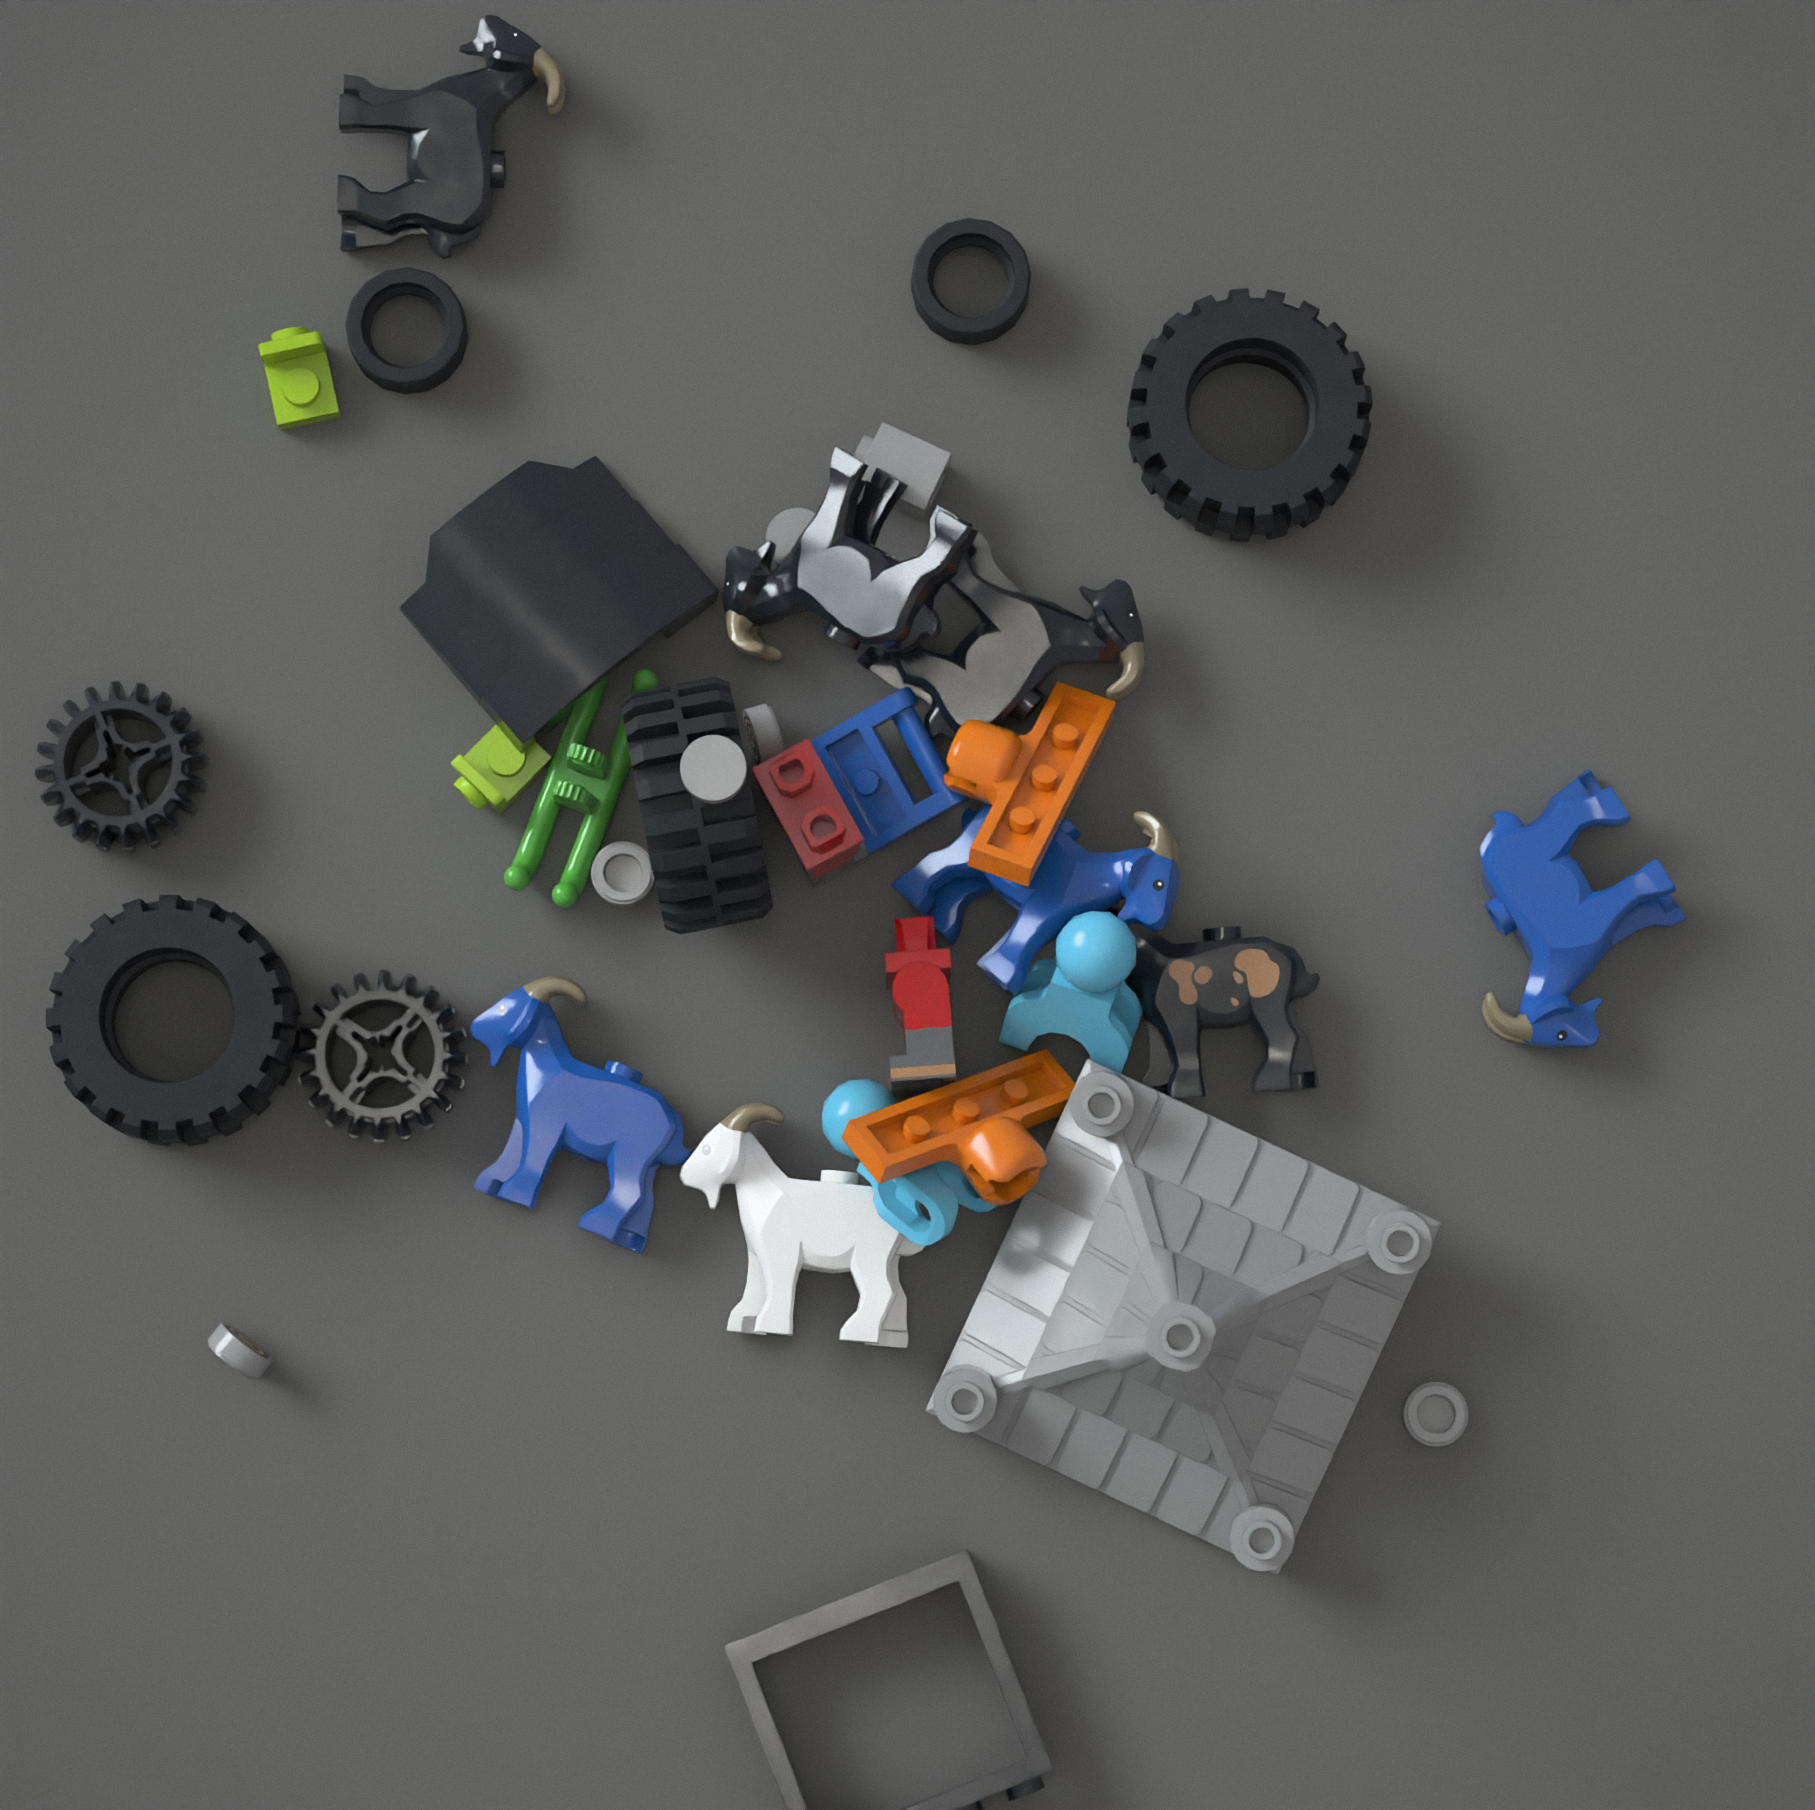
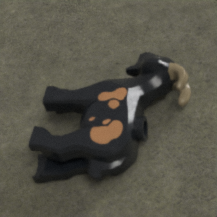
(1220, 986)

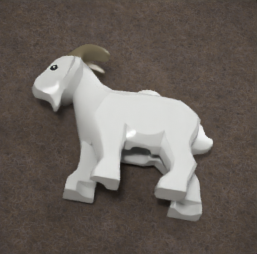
(798, 1227)

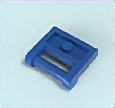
(871, 779)

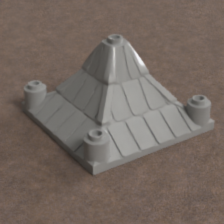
(1183, 1316)

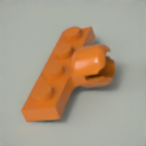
(1026, 778)
(971, 1124)

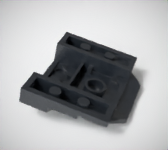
(550, 592)

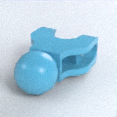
(1081, 991)
(897, 1200)

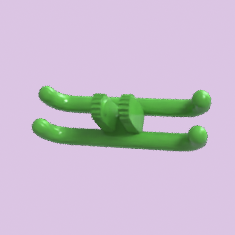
(580, 781)

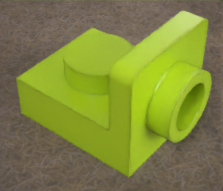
(299, 377)
(497, 771)

